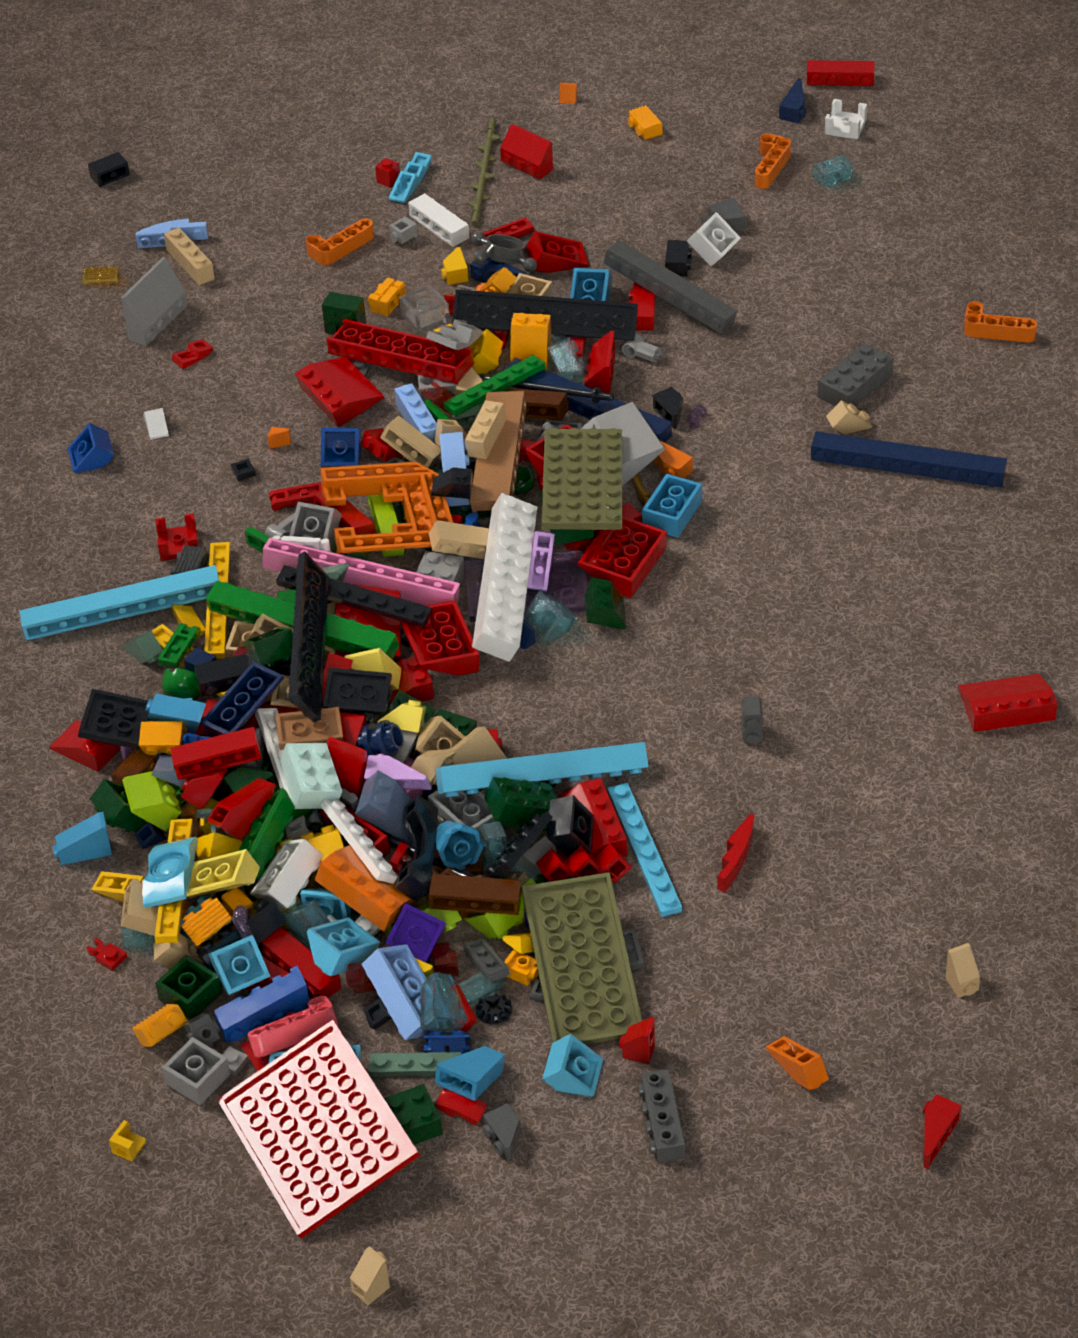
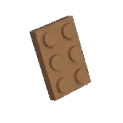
(297, 728)

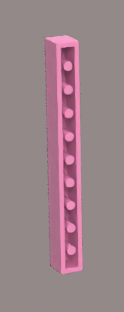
(412, 586)

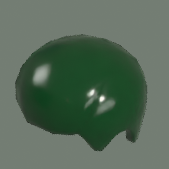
(524, 481)

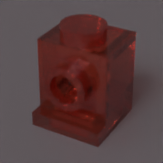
(445, 959)
(357, 978)

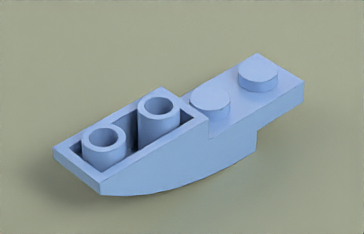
(154, 235)

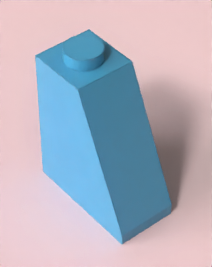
(171, 708)
(83, 841)
(470, 1072)

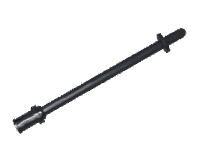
(596, 394)

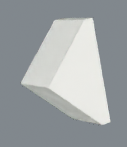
(156, 423)

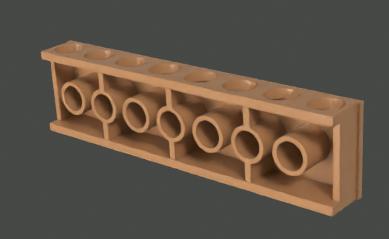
(499, 470)

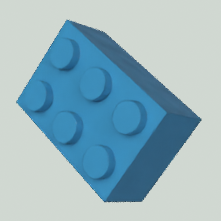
(672, 504)

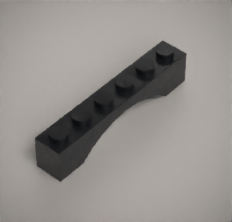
(421, 821)

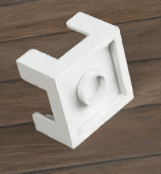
(845, 123)

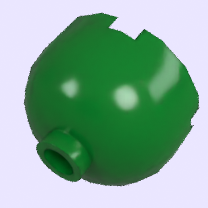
(180, 684)

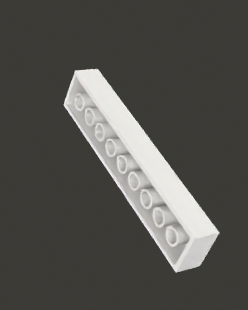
(505, 577)

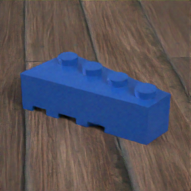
(263, 1006)

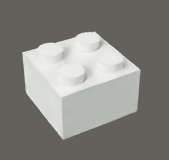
(713, 239)

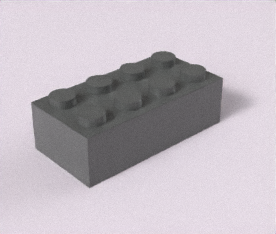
(855, 376)

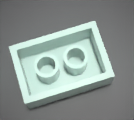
(309, 774)

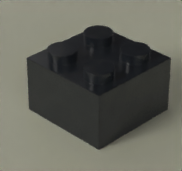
(570, 825)

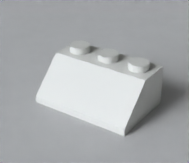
(288, 873)

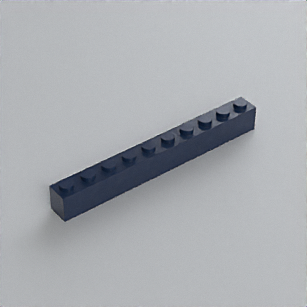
(587, 409)
(909, 459)

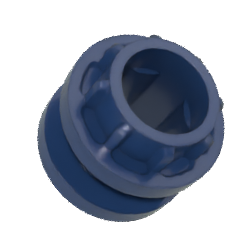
(381, 738)

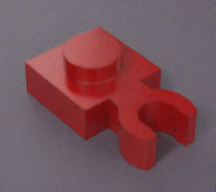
(108, 956)

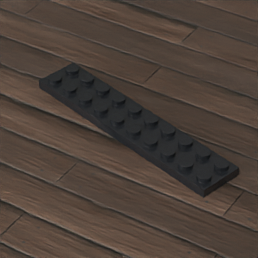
(567, 315)
(309, 637)

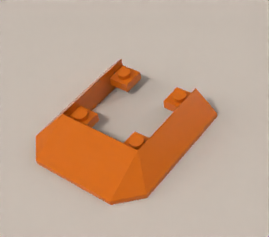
(396, 482)

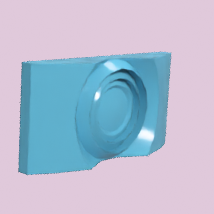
(169, 872)

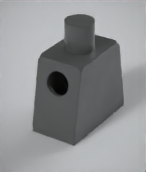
(730, 212)

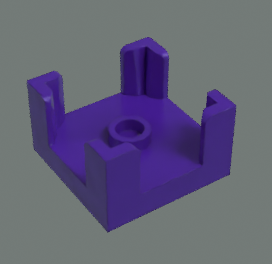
(418, 931)

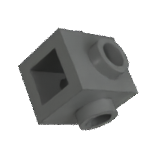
(202, 1024)

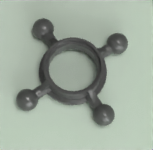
(503, 250)

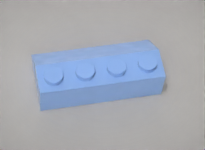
(398, 984)

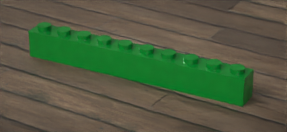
(340, 633)

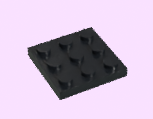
(113, 719)

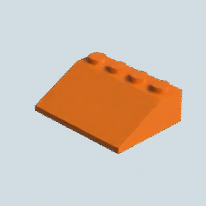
(355, 885)

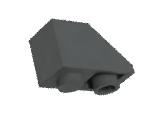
(503, 1128)

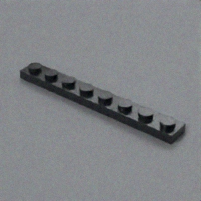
(365, 599)

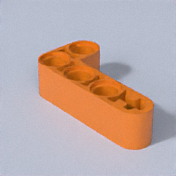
(777, 153)
(340, 244)
(998, 326)

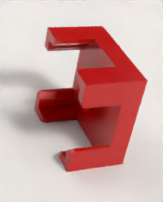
(172, 540)

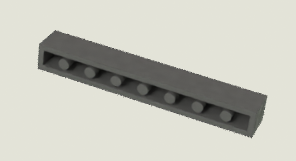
(670, 287)

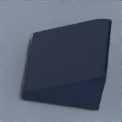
(527, 635)
(149, 835)

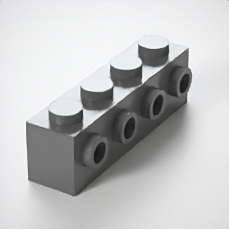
(662, 1115)

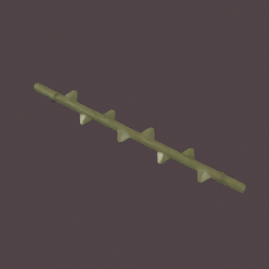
(484, 175)

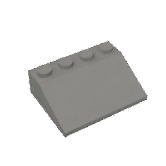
(153, 303)
(638, 439)

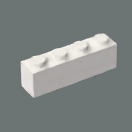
(438, 220)

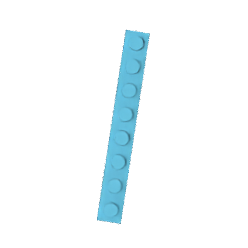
(644, 850)

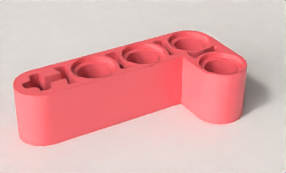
(293, 1028)

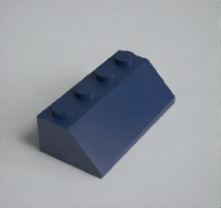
(241, 700)

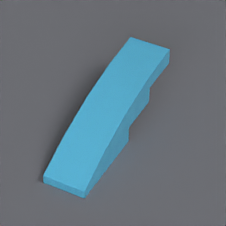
(410, 177)

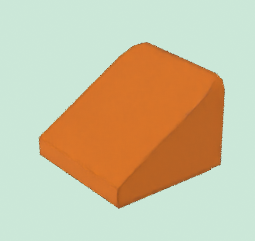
(568, 93)
(278, 437)

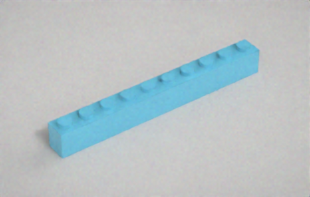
(118, 603)
(543, 767)

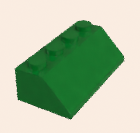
(268, 829)

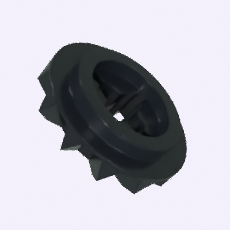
(495, 1015)

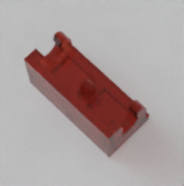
(439, 395)

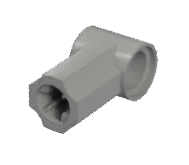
(641, 349)
(281, 529)

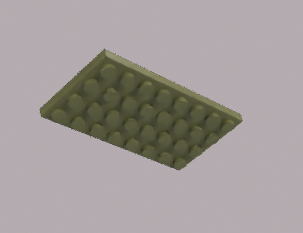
(582, 479)
(581, 958)

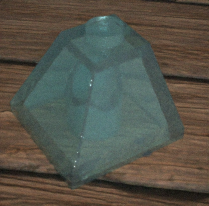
(548, 619)

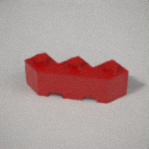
(583, 864)

